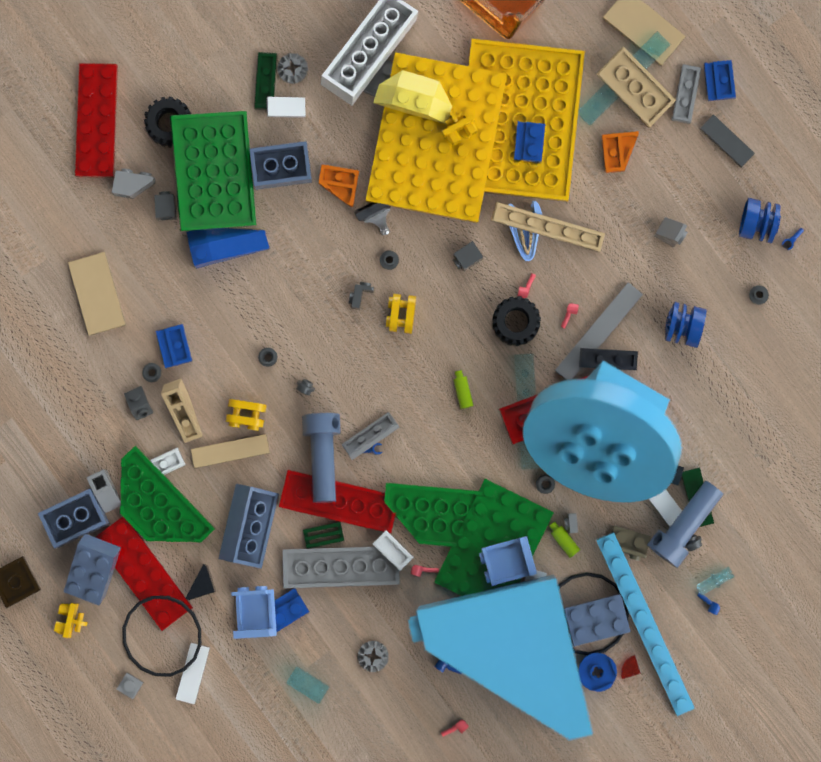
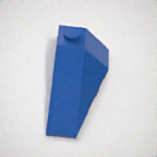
(224, 244)

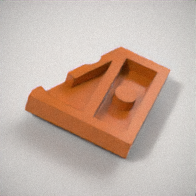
(617, 150)
(340, 182)

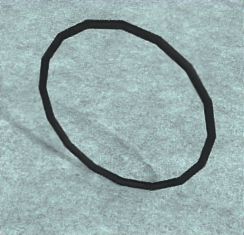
(610, 582)
(129, 653)

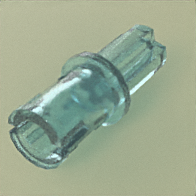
(715, 581)

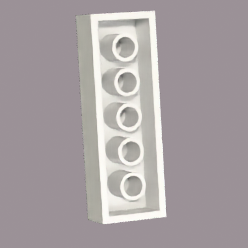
(368, 49)

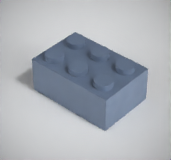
(280, 165)
(73, 518)
(92, 569)
(596, 620)

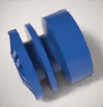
(759, 220)
(685, 324)

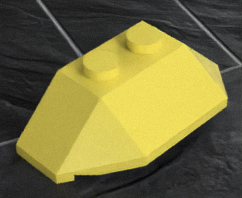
(414, 96)

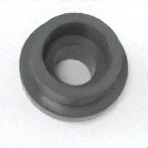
(389, 266)
(752, 295)
(261, 357)
(145, 372)
(305, 386)
(540, 488)
(694, 543)

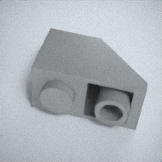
(130, 185)
(671, 232)
(104, 490)

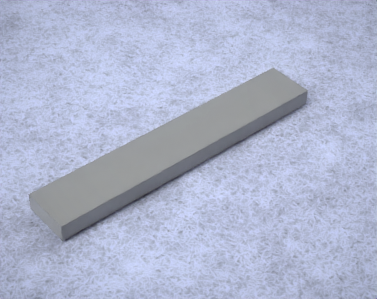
(600, 330)

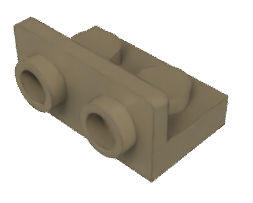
(632, 542)

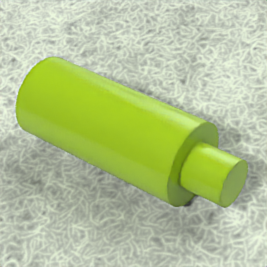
(463, 390)
(564, 540)

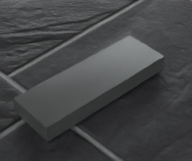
(727, 141)

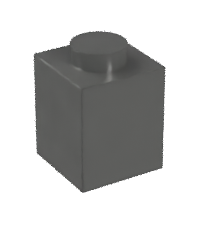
(165, 206)
(467, 256)

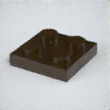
(17, 582)

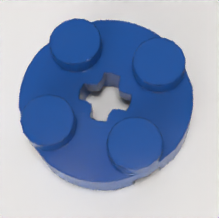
(607, 677)

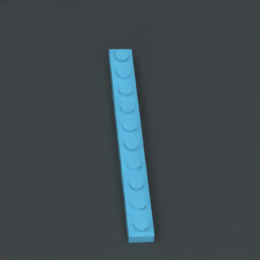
(645, 624)

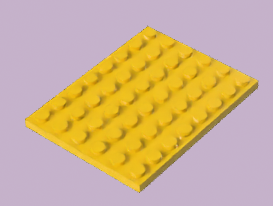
(539, 88)
(422, 169)

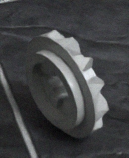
(287, 75)
(378, 664)

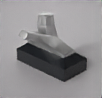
(375, 214)

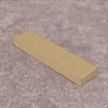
(230, 451)

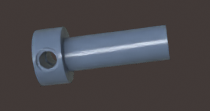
(321, 429)
(671, 544)

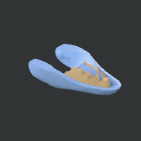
(524, 240)

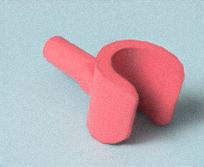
(524, 291)
(571, 309)
(417, 570)
(461, 725)

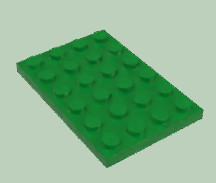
(213, 170)
(506, 521)

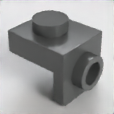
(355, 298)
(138, 403)

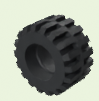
(155, 112)
(524, 306)

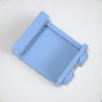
(508, 561)
(255, 613)

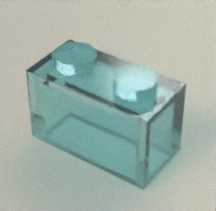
(308, 684)

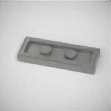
(686, 94)
(370, 435)

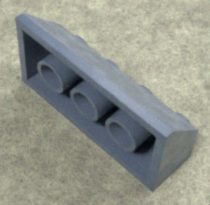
(248, 526)

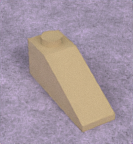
(181, 409)

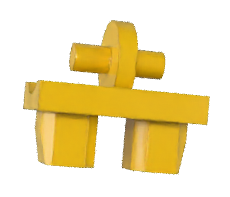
(451, 132)
(70, 611)

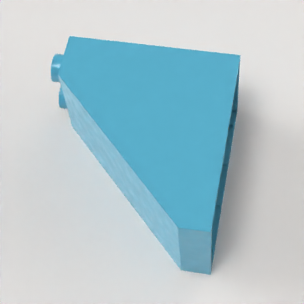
(514, 646)

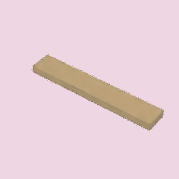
(547, 226)

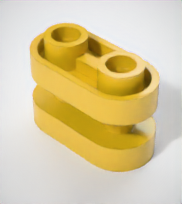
(395, 304)
(236, 420)

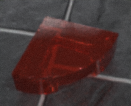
(630, 667)

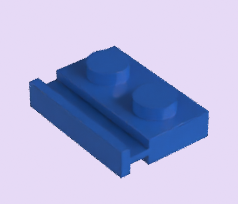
(719, 80)
(529, 141)
(174, 346)
(289, 609)

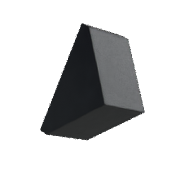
(202, 585)

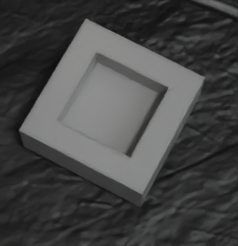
(571, 523)
(130, 685)

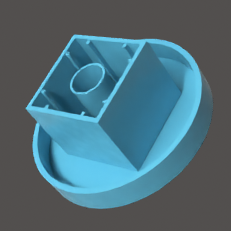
(604, 436)

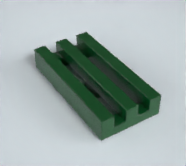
(339, 531)

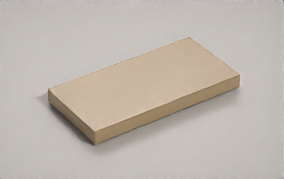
(640, 22)
(636, 87)
(96, 293)

